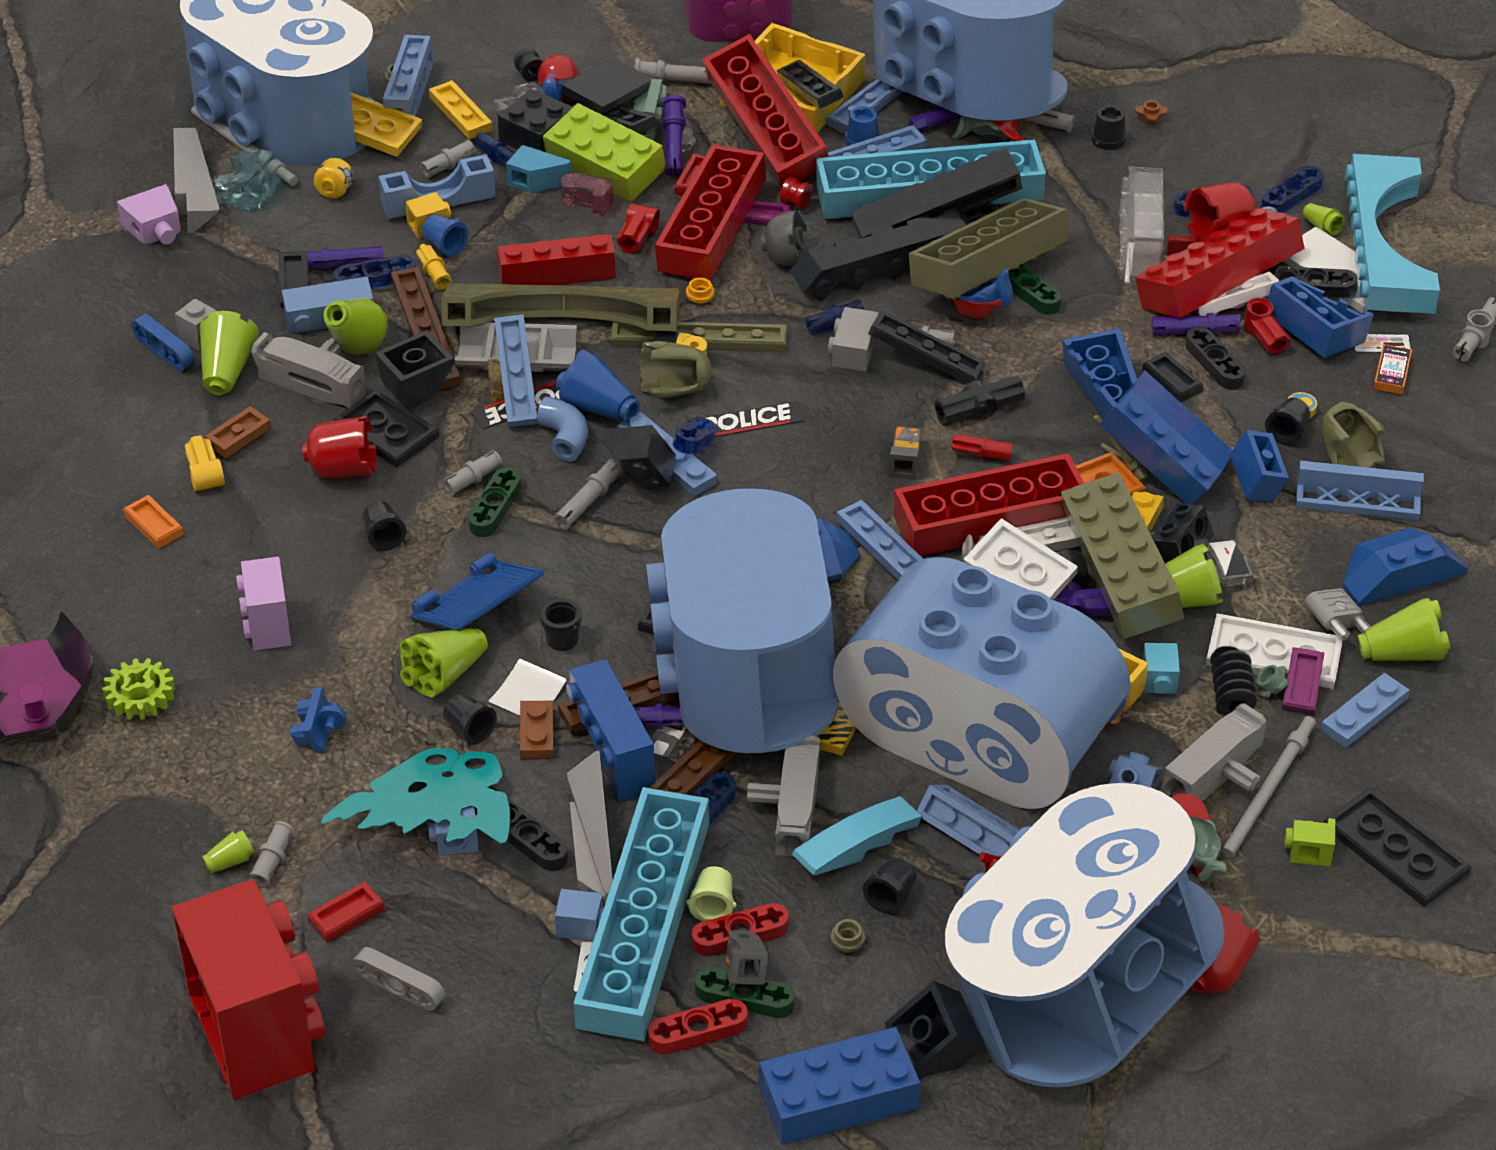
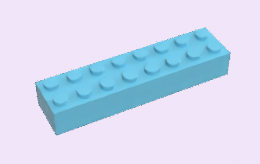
(861, 179)
(642, 915)

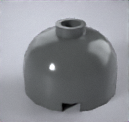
(785, 238)

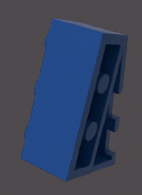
(1317, 320)

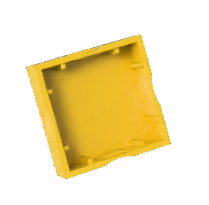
(834, 62)

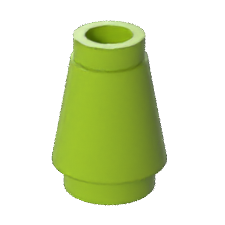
(1324, 218)
(229, 852)

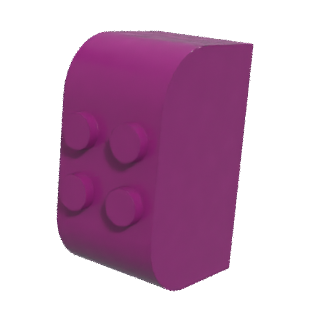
(735, 18)

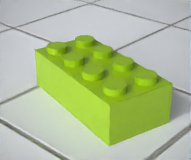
(606, 151)

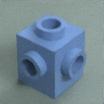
(1144, 773)

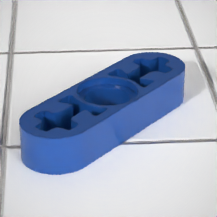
(163, 342)

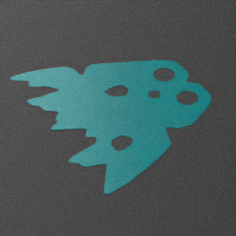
(439, 800)

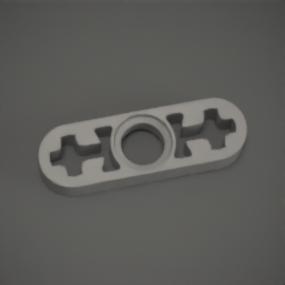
(398, 979)

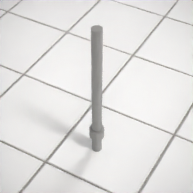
(275, 167)
(1294, 745)

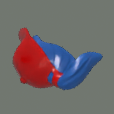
(554, 72)
(984, 300)

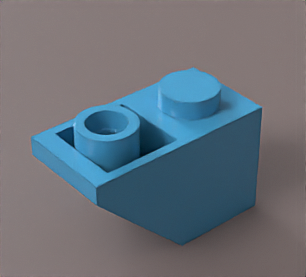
(536, 170)

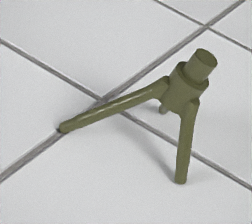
(1126, 457)

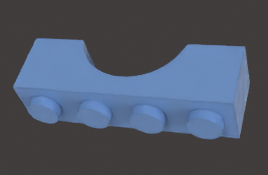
(468, 183)

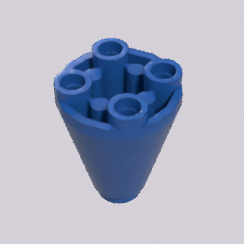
(596, 389)

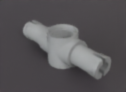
(1476, 331)

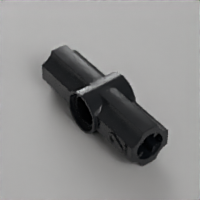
(979, 400)

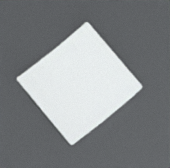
(527, 684)

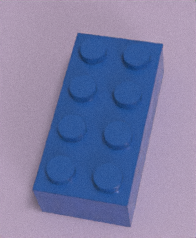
(839, 1085)

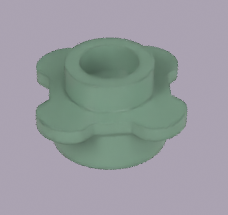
(1271, 680)

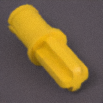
(434, 266)

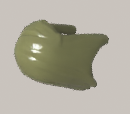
(672, 369)
(1352, 436)

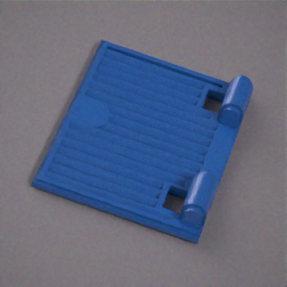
(474, 594)

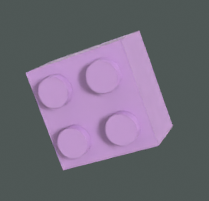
(264, 603)

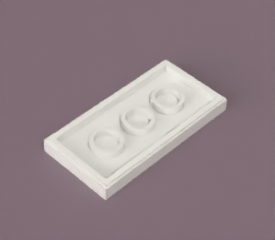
(1327, 252)
(1273, 644)

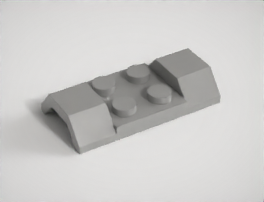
(548, 346)

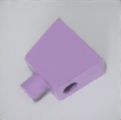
(150, 215)

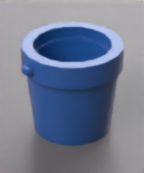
(861, 125)
(445, 234)

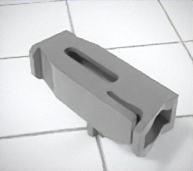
(310, 369)
(1218, 756)
(794, 796)

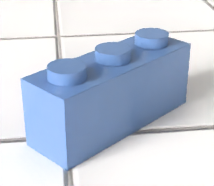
(306, 305)

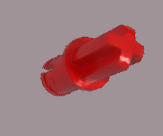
(982, 447)

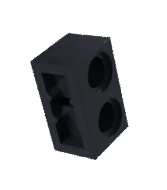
(1183, 530)

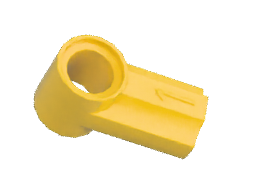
(203, 466)

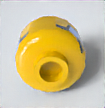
(333, 178)

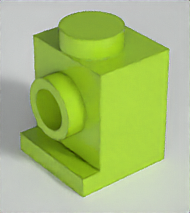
(1311, 842)

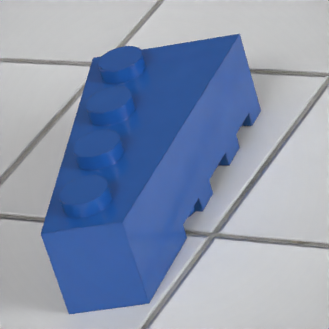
(1100, 367)
(613, 728)

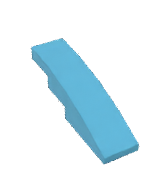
(851, 838)

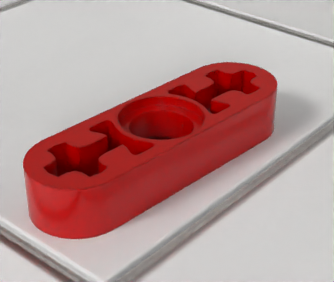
(749, 917)
(690, 1038)

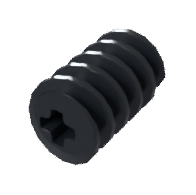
(1232, 679)

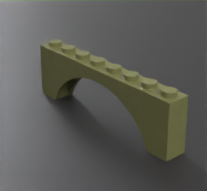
(480, 303)

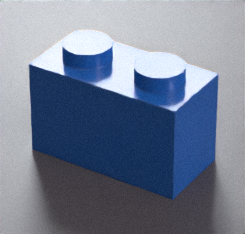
(1259, 466)

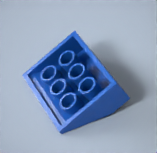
(1167, 438)

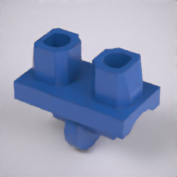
(319, 720)

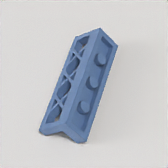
(410, 74)
(1359, 485)
(966, 820)

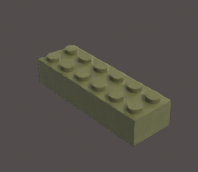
(988, 247)
(1122, 555)

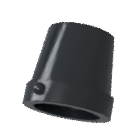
(1109, 128)
(1288, 421)
(383, 526)
(561, 623)
(470, 718)
(889, 886)

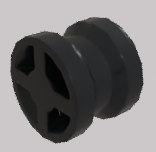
(528, 64)

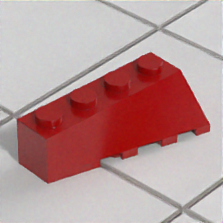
(557, 261)

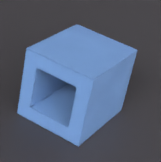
(578, 914)

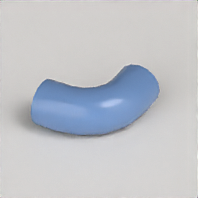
(570, 425)

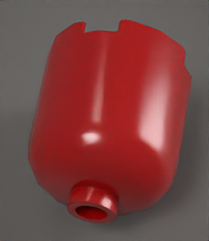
(1216, 206)
(341, 449)
(1234, 956)

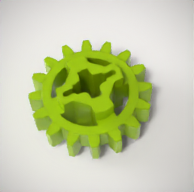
(138, 688)

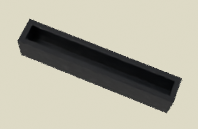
(960, 189)

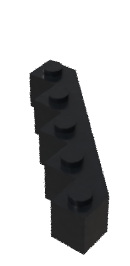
(884, 250)

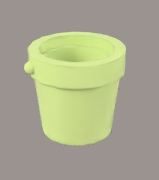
(712, 894)

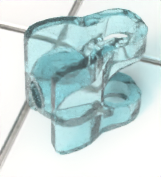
(249, 183)

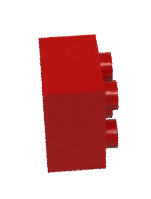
(249, 986)

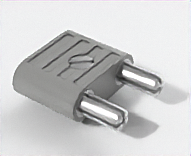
(1336, 611)

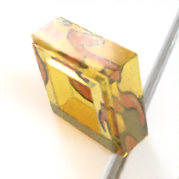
(495, 379)

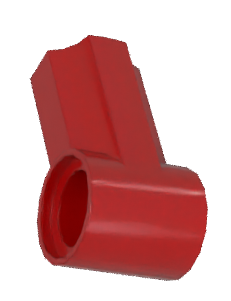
(638, 224)
(1262, 324)

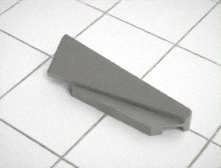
(193, 184)
(590, 827)

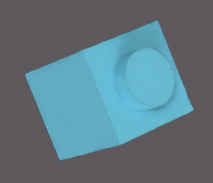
(1162, 668)

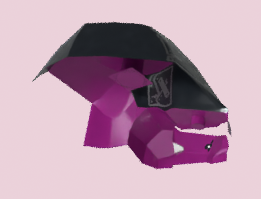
(43, 684)

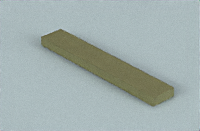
(717, 335)

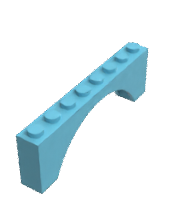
(1385, 276)

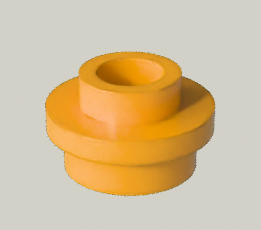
(700, 290)

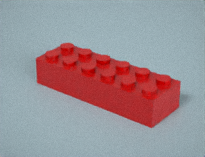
(765, 110)
(710, 212)
(1219, 263)
(946, 511)

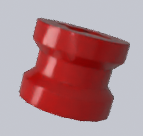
(796, 193)

